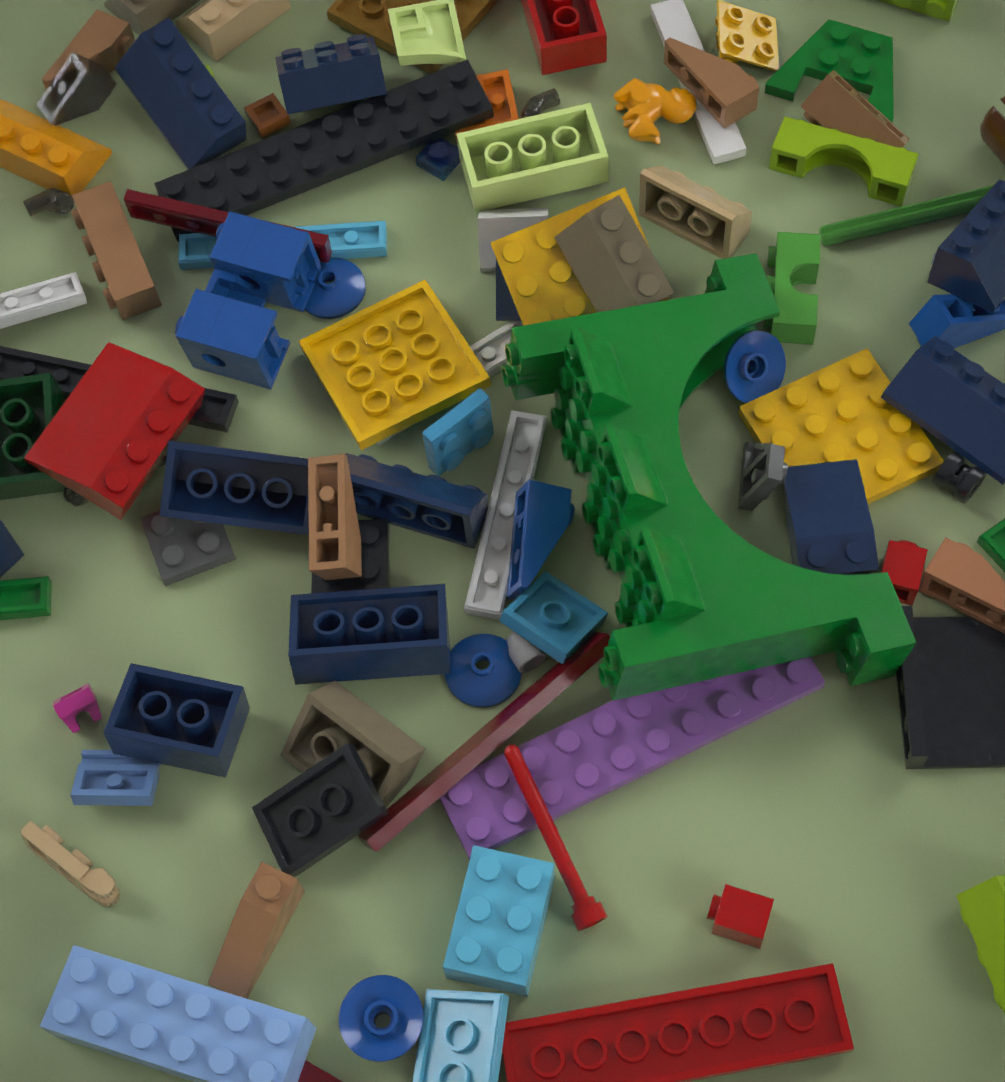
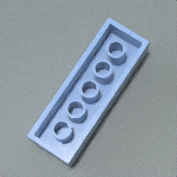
(174, 1023)

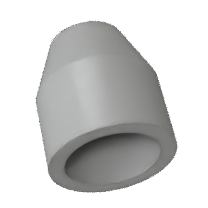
(524, 654)

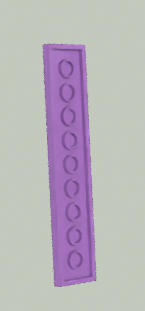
(617, 747)

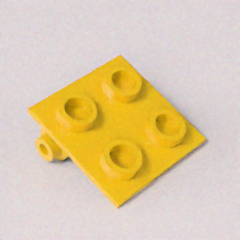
(746, 36)

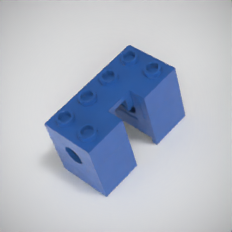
(227, 323)

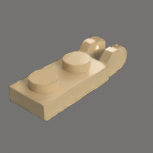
(72, 866)

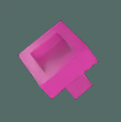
(75, 702)

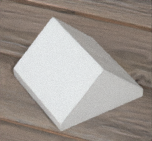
(500, 223)

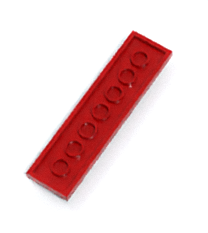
(685, 1032)

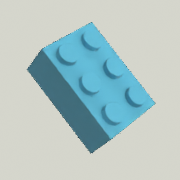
(499, 921)

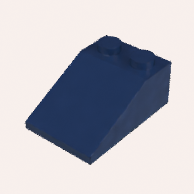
(829, 519)

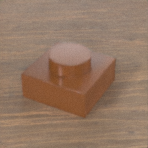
(267, 115)

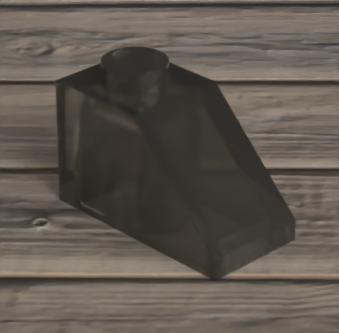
(76, 90)

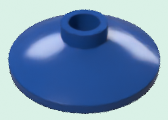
(341, 295)
(765, 367)
(485, 686)
(365, 1003)

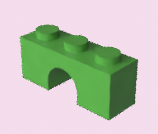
(794, 262)

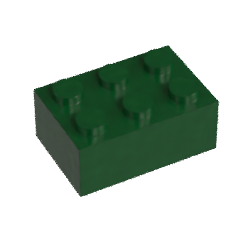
(25, 412)

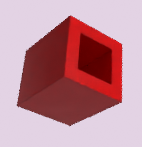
(905, 567)
(740, 915)

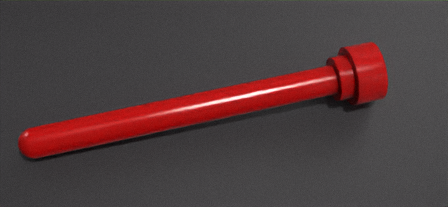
(585, 908)

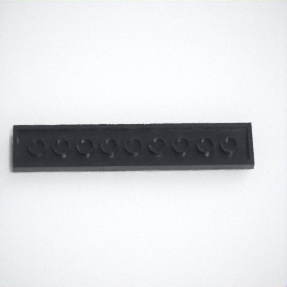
(334, 144)

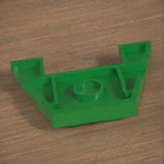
(854, 53)

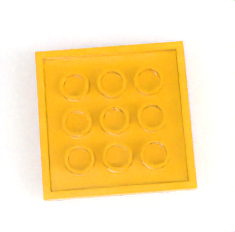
(538, 271)
(394, 364)
(843, 418)

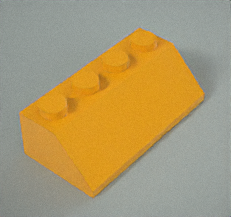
(47, 152)

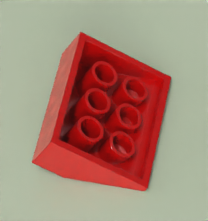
(116, 428)

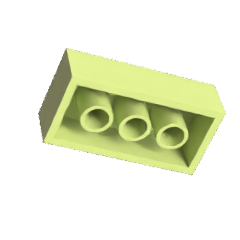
(533, 157)

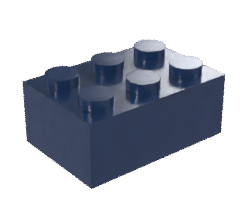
(330, 74)
(177, 720)

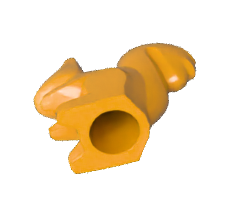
(648, 103)

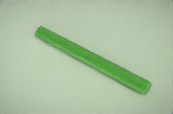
(901, 217)

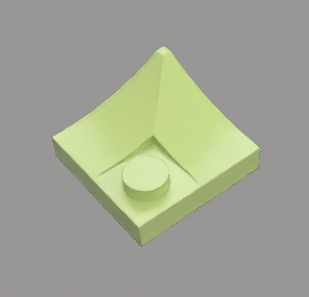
(427, 33)

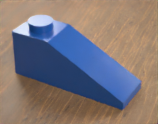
(956, 321)
(538, 523)

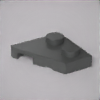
(760, 473)

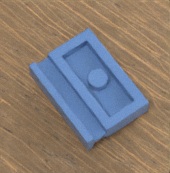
(114, 780)

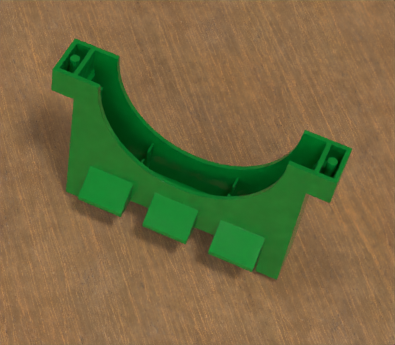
(691, 587)

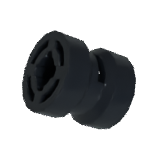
(959, 477)

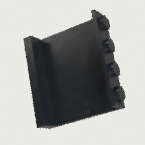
(953, 694)

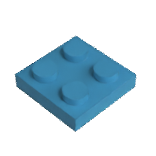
(458, 433)
(553, 617)

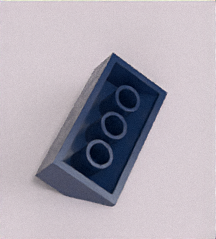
(181, 95)
(973, 255)
(954, 403)
(236, 488)
(417, 501)
(369, 634)

